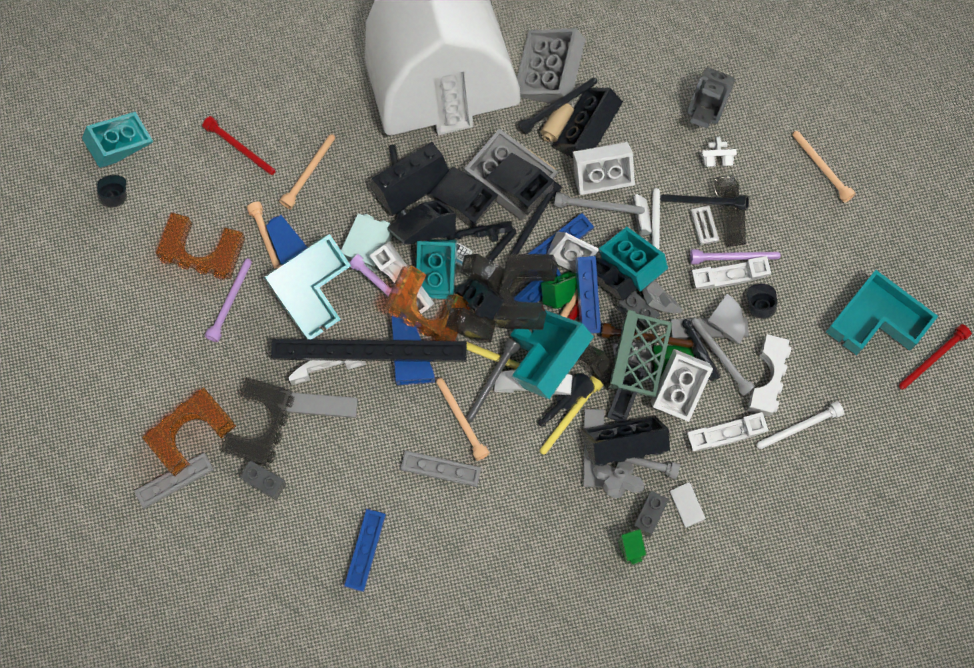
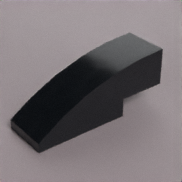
(614, 281)
(624, 399)

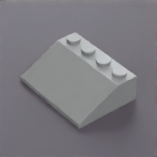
(550, 64)
(492, 154)

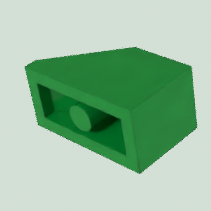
(560, 291)
(632, 547)

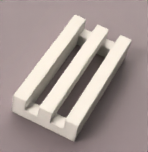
(708, 240)

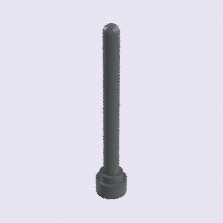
(510, 348)

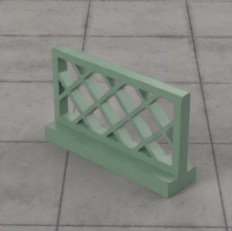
(623, 352)

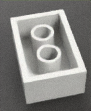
(604, 168)
(681, 385)

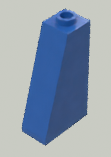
(284, 238)
(408, 371)

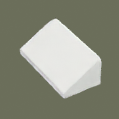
(643, 220)
(687, 505)

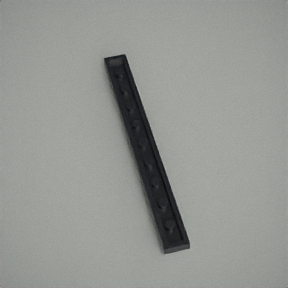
(369, 350)

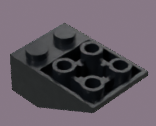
(521, 182)
(464, 196)
(425, 223)

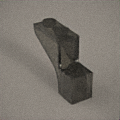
(732, 217)
(597, 365)

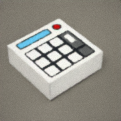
(461, 251)

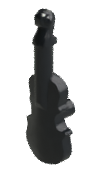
(484, 230)
(700, 351)
(581, 387)

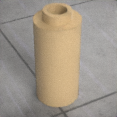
(556, 123)

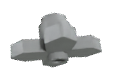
(618, 479)

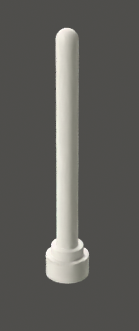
(656, 218)
(835, 410)

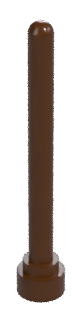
(610, 331)

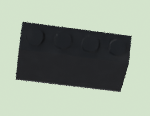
(588, 121)
(409, 178)
(626, 440)

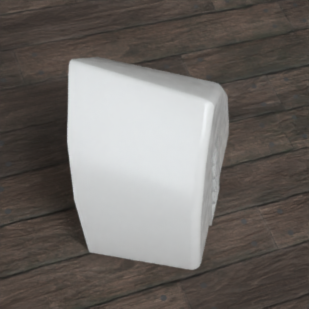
(437, 63)

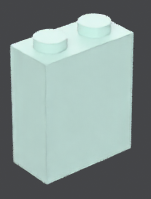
(365, 238)

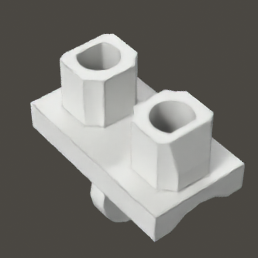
(726, 155)

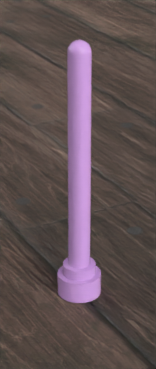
(698, 256)
(358, 264)
(214, 331)

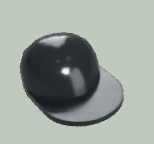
(112, 191)
(762, 300)

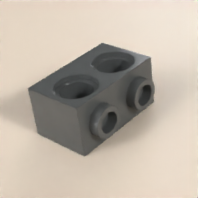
(636, 303)
(263, 480)
(650, 513)

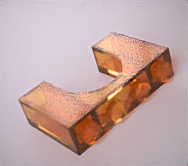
(219, 263)
(403, 304)
(163, 436)

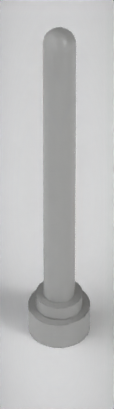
(563, 200)
(744, 385)
(669, 469)

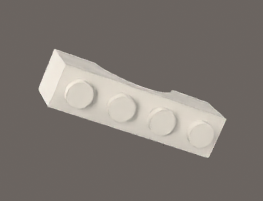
(391, 263)
(774, 353)

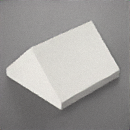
(567, 248)

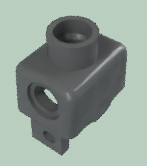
(712, 93)

